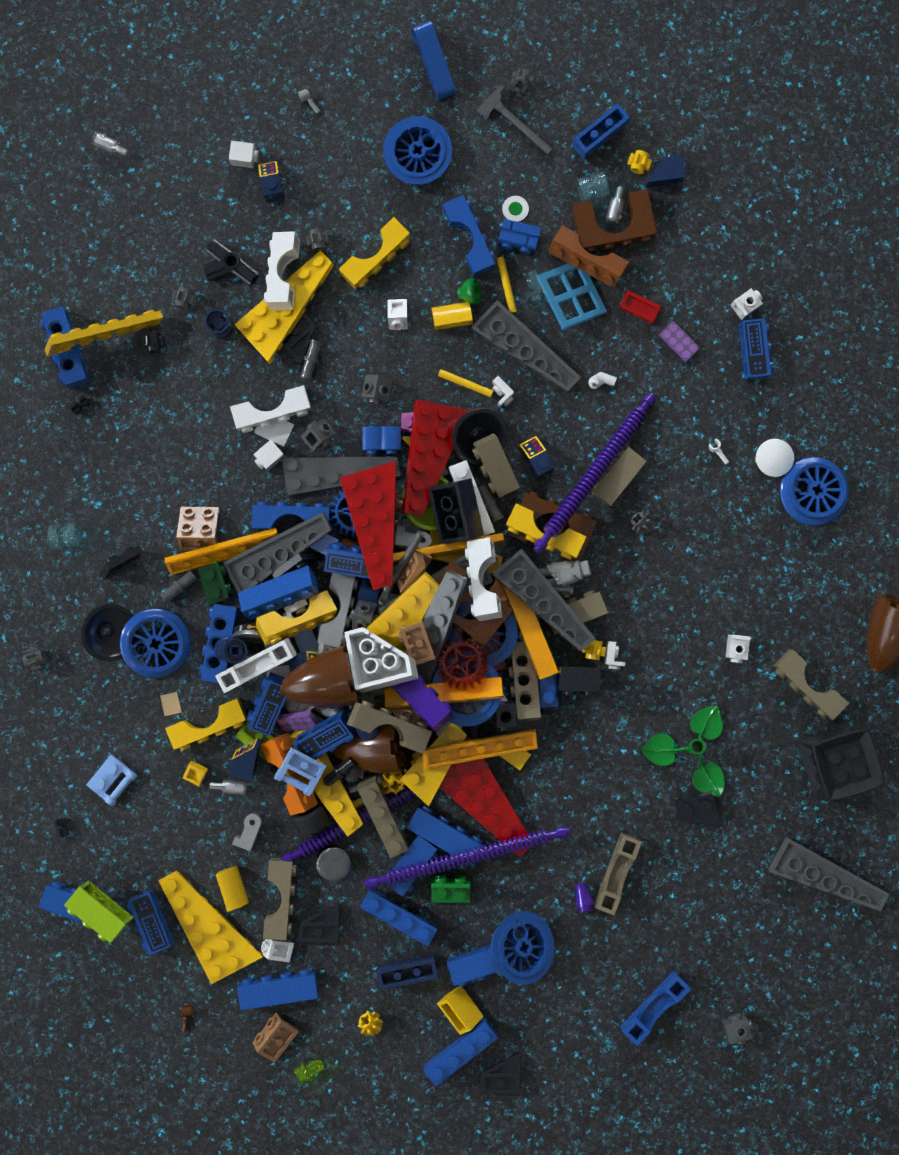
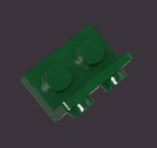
(215, 583)

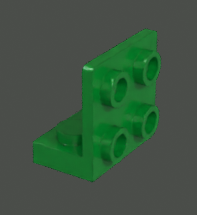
(450, 889)

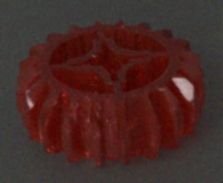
(470, 661)

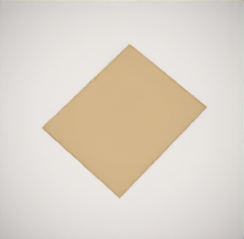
(170, 704)

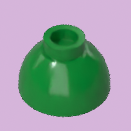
(470, 291)

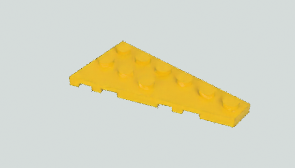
(269, 328)
(405, 610)
(211, 935)

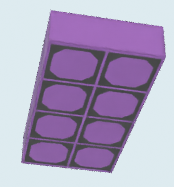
(679, 341)
(297, 721)

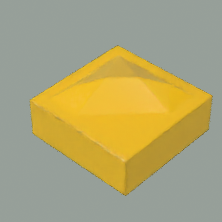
(195, 773)

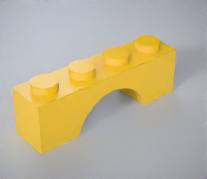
(358, 270)
(522, 522)
(275, 627)
(184, 733)

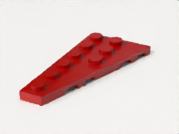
(428, 452)
(372, 510)
(479, 794)

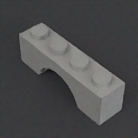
(332, 632)

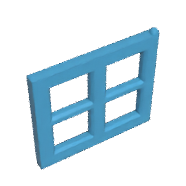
(571, 295)

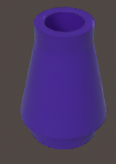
(583, 898)

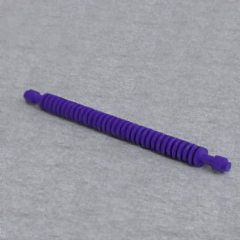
(594, 473)
(337, 831)
(373, 882)

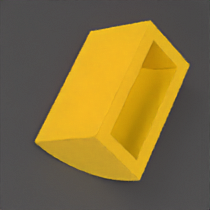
(452, 315)
(232, 888)
(460, 1010)

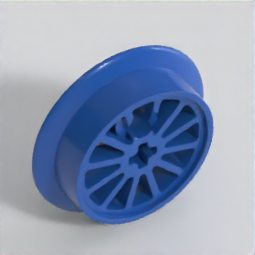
(433, 132)
(789, 488)
(506, 648)
(129, 651)
(476, 717)
(544, 947)

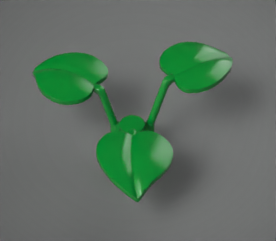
(706, 723)

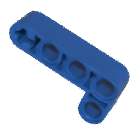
(433, 58)

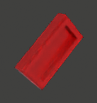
(640, 307)

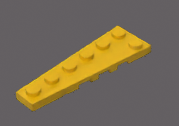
(63, 342)
(335, 797)

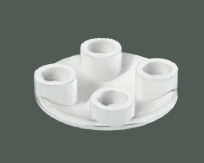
(774, 457)

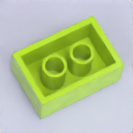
(98, 912)

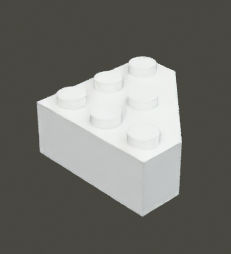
(377, 662)

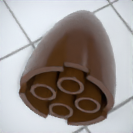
(883, 634)
(322, 681)
(377, 755)

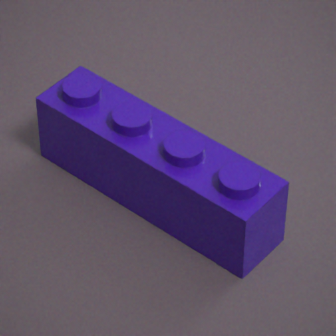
(425, 702)

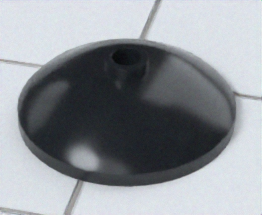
(486, 423)
(100, 645)

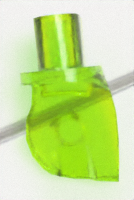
(305, 1072)

